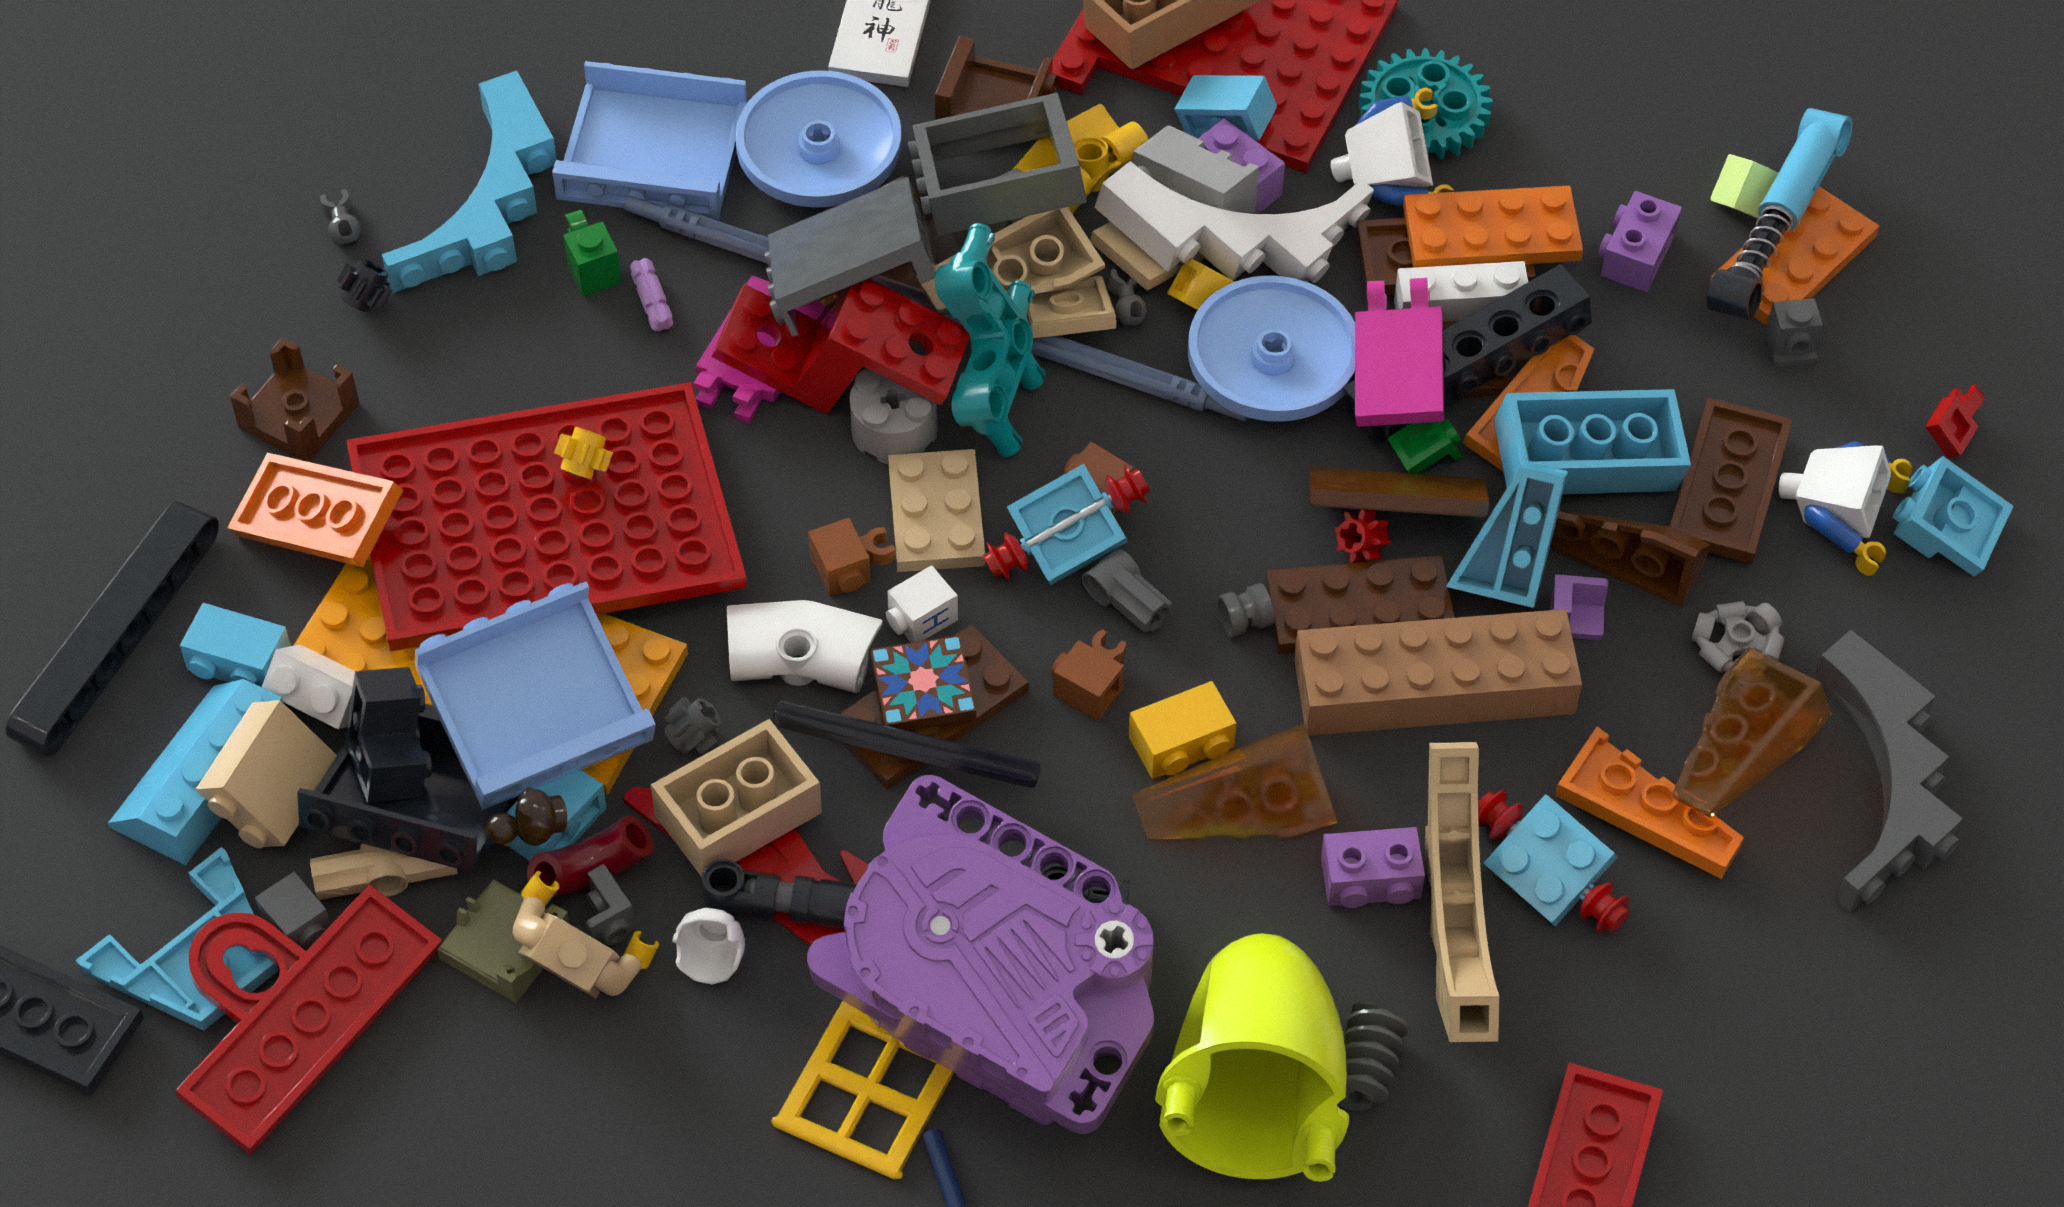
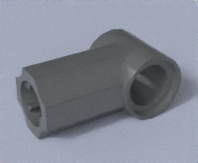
(1120, 583)

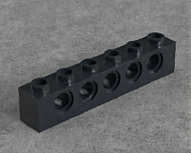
(1502, 337)

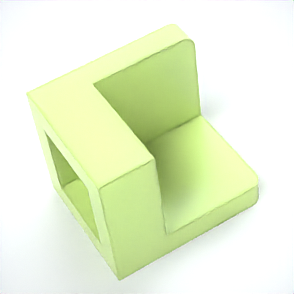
(1743, 185)

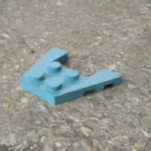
(165, 977)

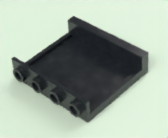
(438, 828)

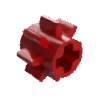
(1362, 535)

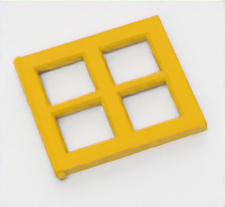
(867, 1090)

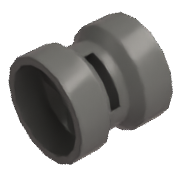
(1245, 610)

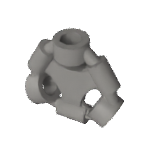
(1759, 633)

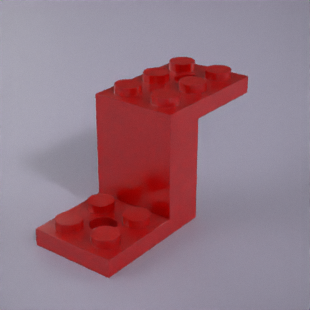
(862, 328)

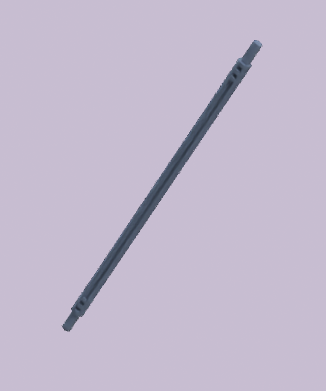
(1052, 347)

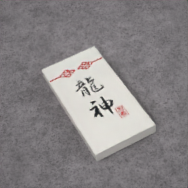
(879, 40)

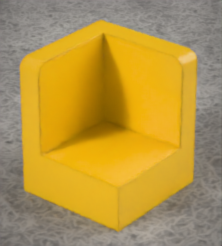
(1196, 283)

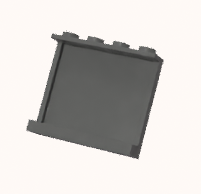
(846, 248)

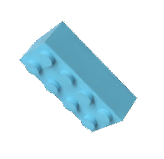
(1600, 437)

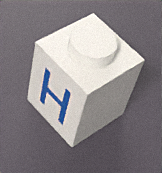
(922, 605)

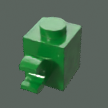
(590, 255)

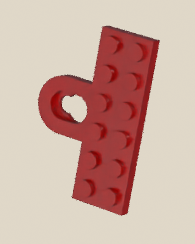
(303, 1021)

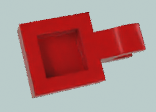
(1953, 421)

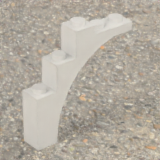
(1177, 228)

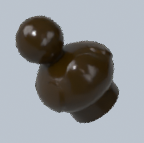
(534, 820)

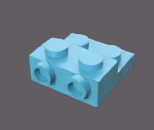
(1951, 516)

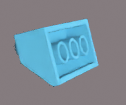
(164, 805)

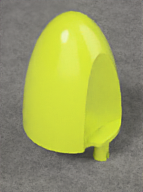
(1258, 1067)

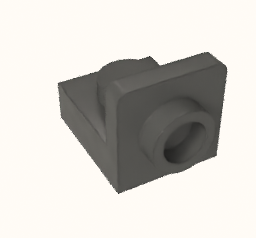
(612, 909)

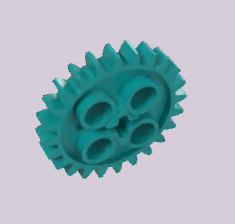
(1460, 97)

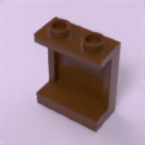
(983, 83)

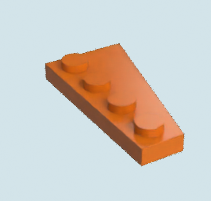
(1553, 371)

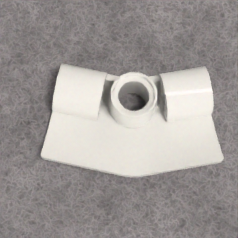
(828, 638)

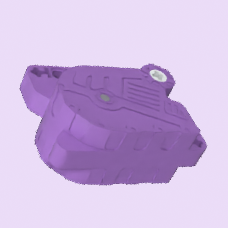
(993, 960)

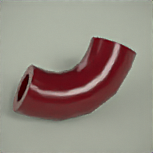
(616, 847)

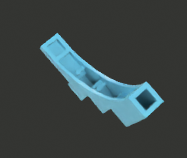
(504, 194)

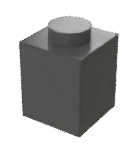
(294, 910)

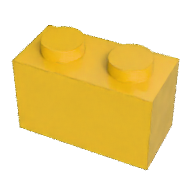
(1182, 730)

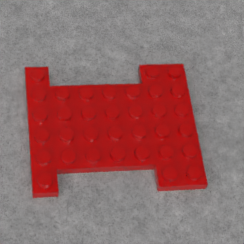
(1302, 47)

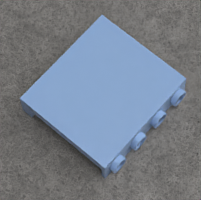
(652, 139)
(532, 694)

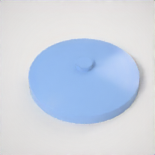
(818, 138)
(1273, 348)

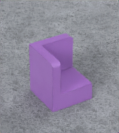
(1584, 603)

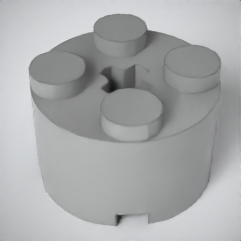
(890, 417)

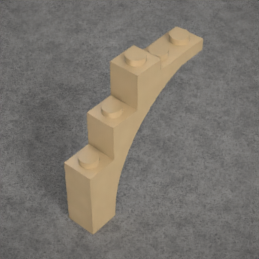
(1457, 920)

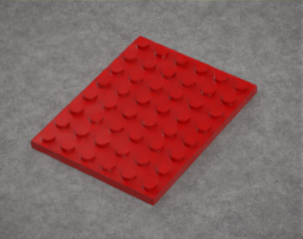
(501, 523)

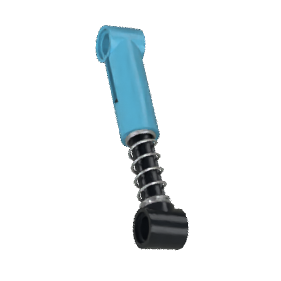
(1818, 142)

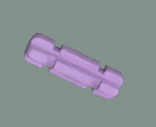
(651, 294)

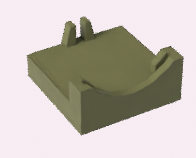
(485, 944)

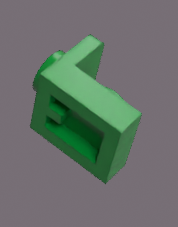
(1425, 443)

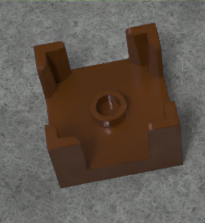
(296, 405)

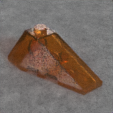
(1253, 790)

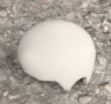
(709, 945)

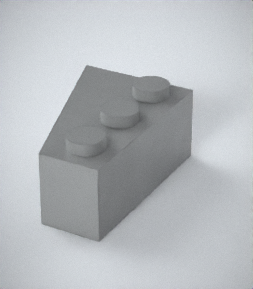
(1197, 173)

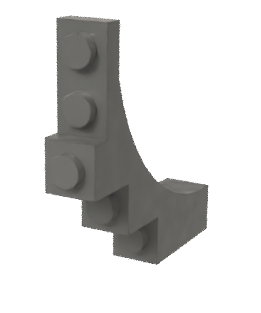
(1892, 716)

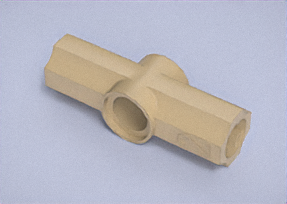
(383, 869)

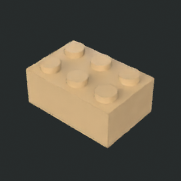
(737, 797)

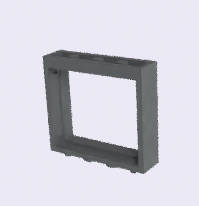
(1003, 196)

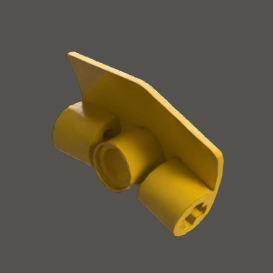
(1098, 145)

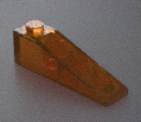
(1755, 726)

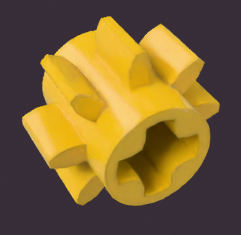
(583, 452)

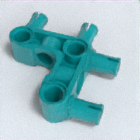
(998, 337)

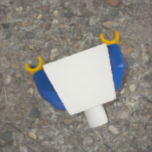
(1390, 149)
(1844, 494)

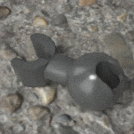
(343, 226)
(1130, 307)

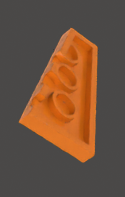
(1629, 797)

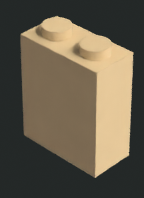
(261, 772)

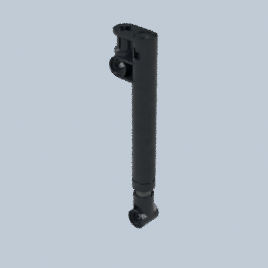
(810, 899)

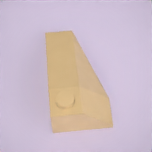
(1039, 249)

